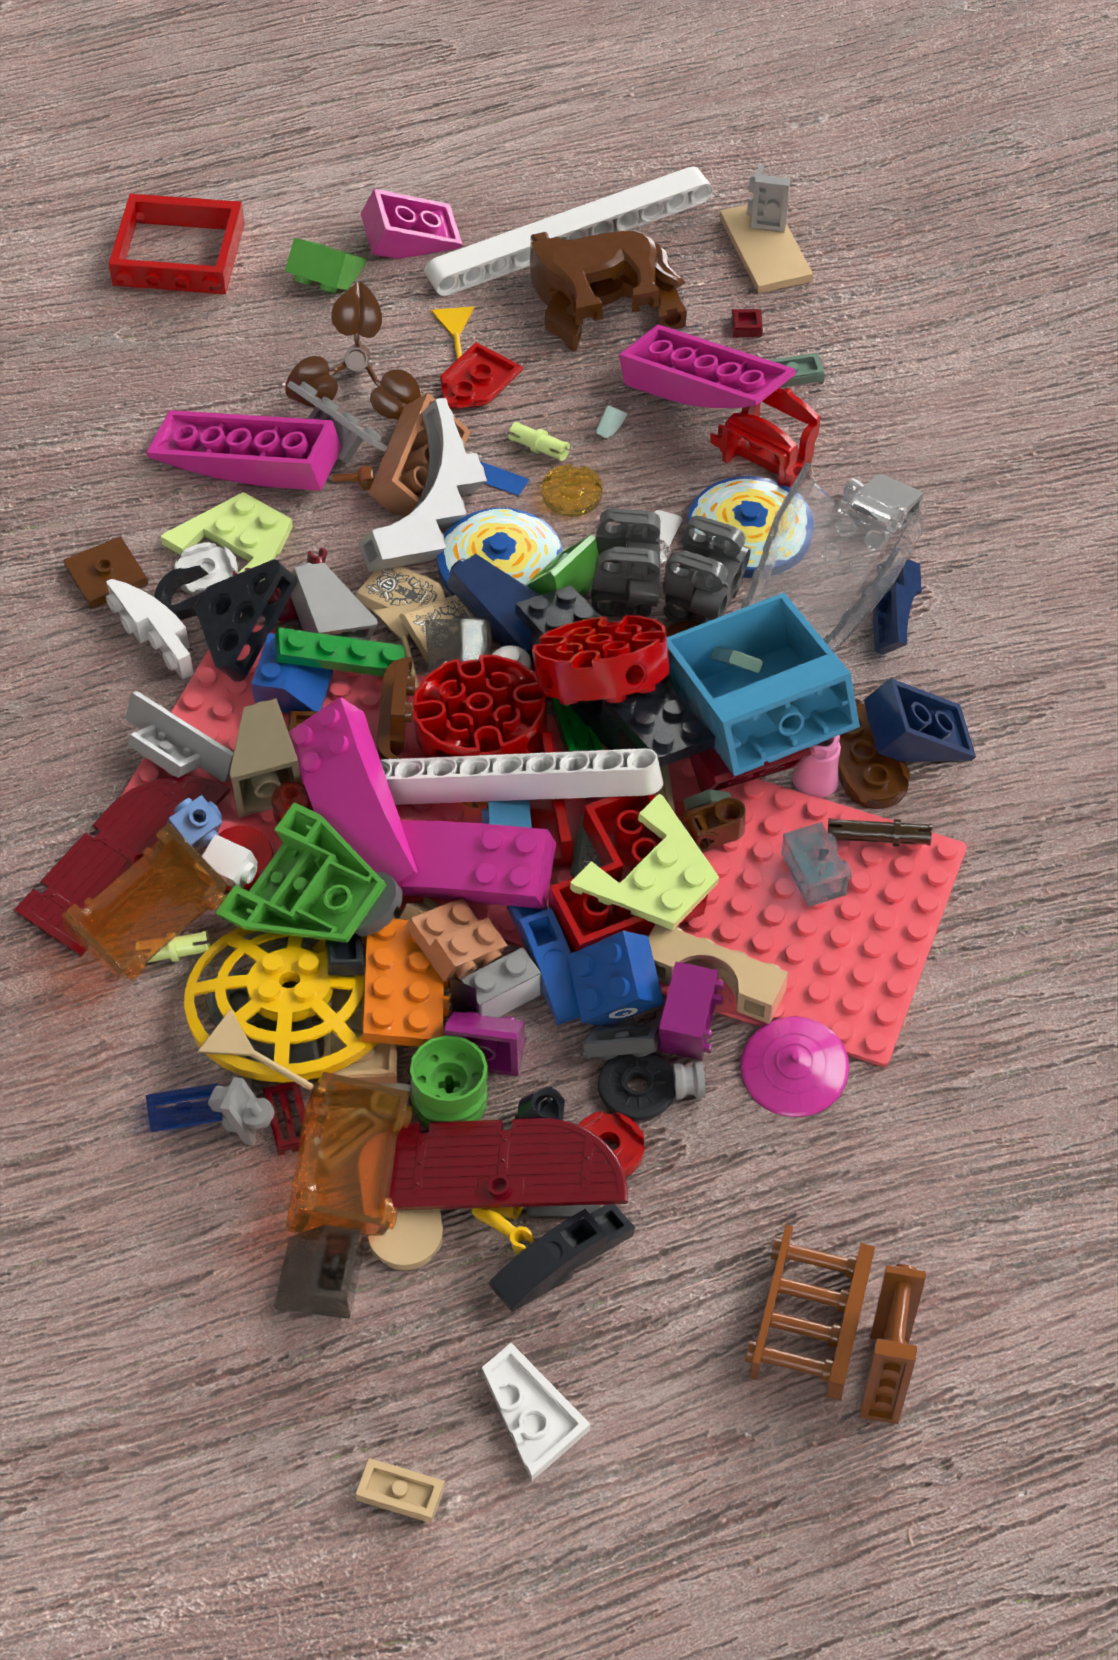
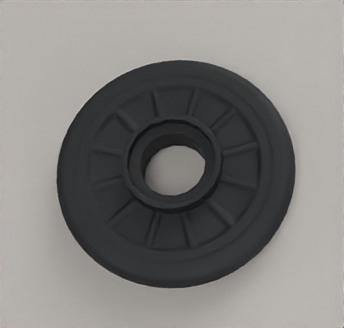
(637, 1104)

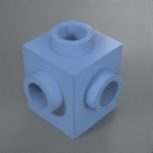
(196, 821)

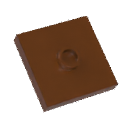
(101, 563)

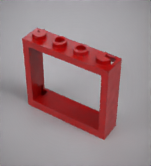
(184, 213)

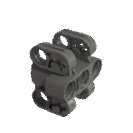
(707, 572)
(635, 574)

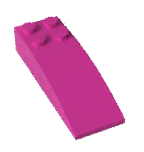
(699, 371)
(249, 448)
(351, 787)
(480, 862)

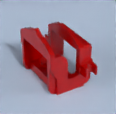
(767, 444)

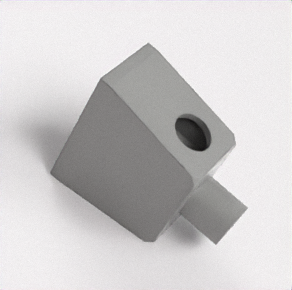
(891, 493)

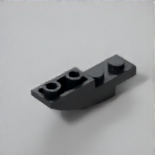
(558, 1252)

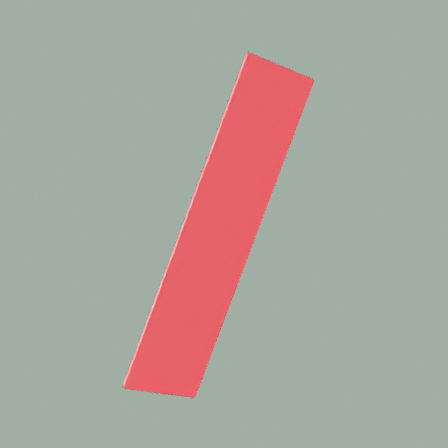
(845, 958)

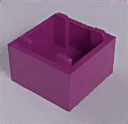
(689, 1011)

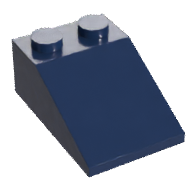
(917, 725)

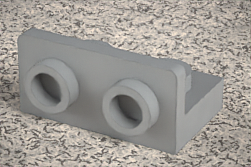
(769, 201)

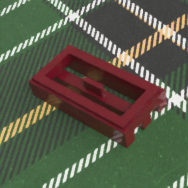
(293, 1142)

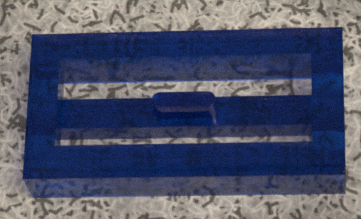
(183, 1113)

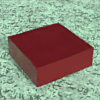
(747, 323)

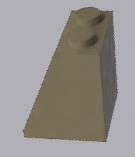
(261, 758)

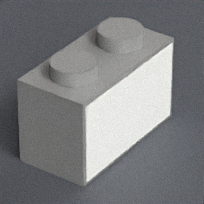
(505, 984)

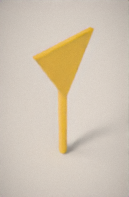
(454, 321)

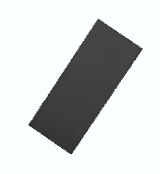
(462, 997)

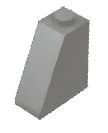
(328, 605)

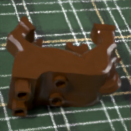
(598, 270)

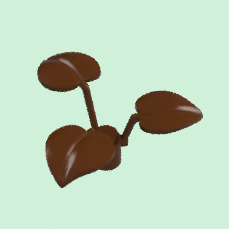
(357, 315)

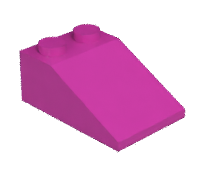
(408, 225)

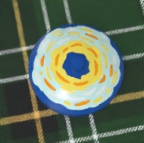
(745, 504)
(504, 537)

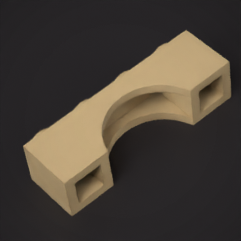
(754, 983)

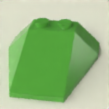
(309, 887)

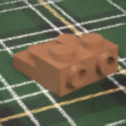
(456, 939)

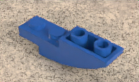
(549, 952)

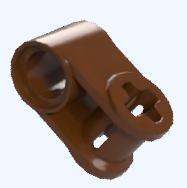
(712, 825)

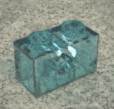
(815, 864)

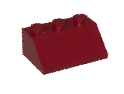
(715, 775)

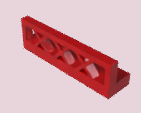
(552, 815)

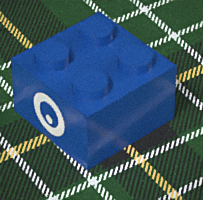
(615, 979)

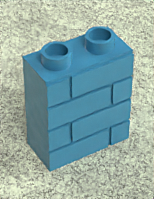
(763, 716)

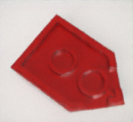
(477, 377)

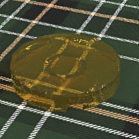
(571, 490)

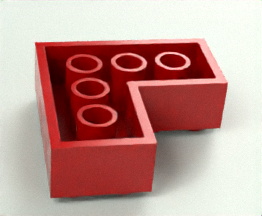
(621, 846)

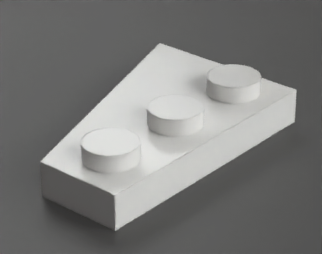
(533, 1410)

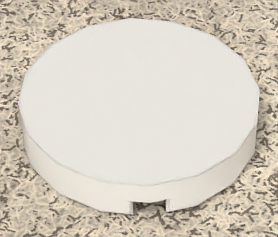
(215, 560)

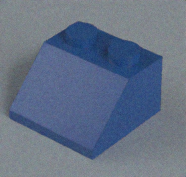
(293, 685)

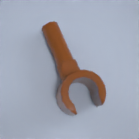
(363, 476)

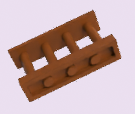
(839, 1336)
(892, 1355)

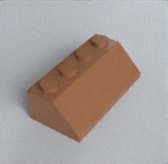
(406, 460)

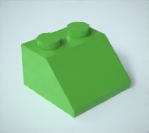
(323, 265)
(570, 567)

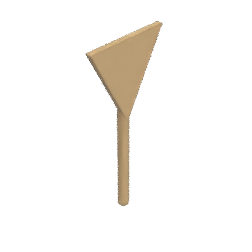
(391, 619)
(231, 1040)

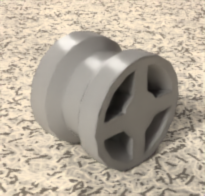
(689, 1080)

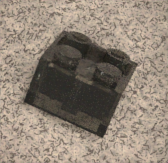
(321, 1271)

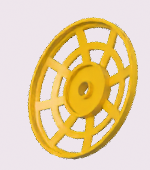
(279, 1004)

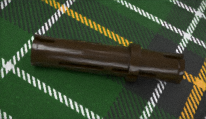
(884, 832)

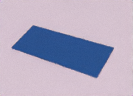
(504, 479)

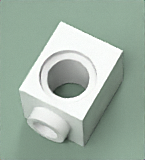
(231, 861)

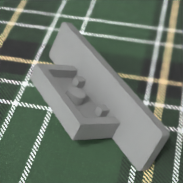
(346, 425)
(174, 742)

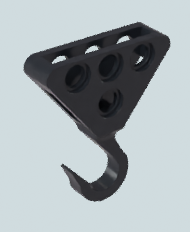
(221, 608)

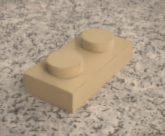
(400, 1490)

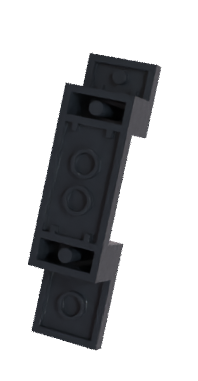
(641, 721)

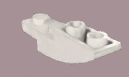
(153, 622)

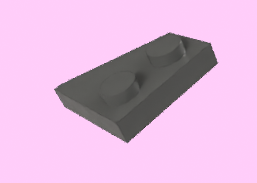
(623, 1039)

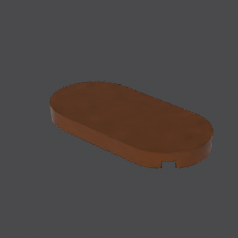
(866, 775)

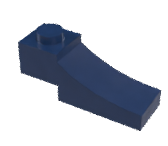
(893, 610)

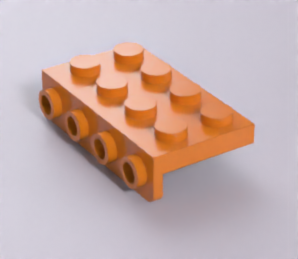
(401, 990)

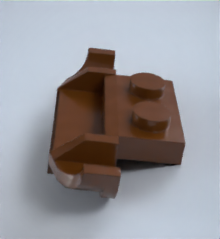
(395, 708)

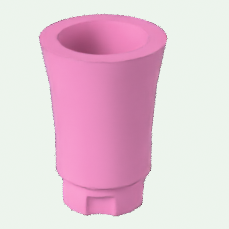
(819, 771)

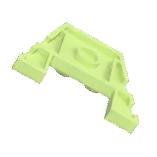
(238, 524)
(665, 881)

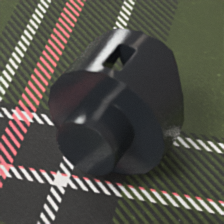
(533, 1106)

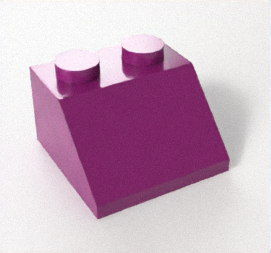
(498, 1038)

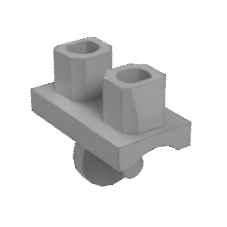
(241, 1109)

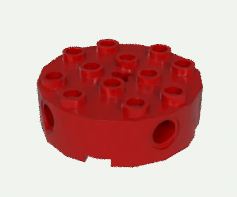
(601, 659)
(480, 709)

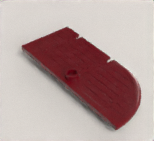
(98, 861)
(499, 1168)

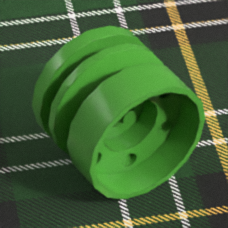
(448, 1081)

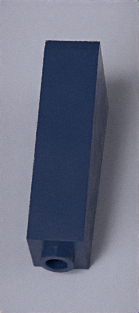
(492, 597)

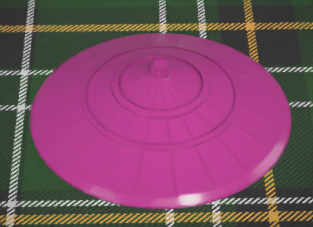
(794, 1066)

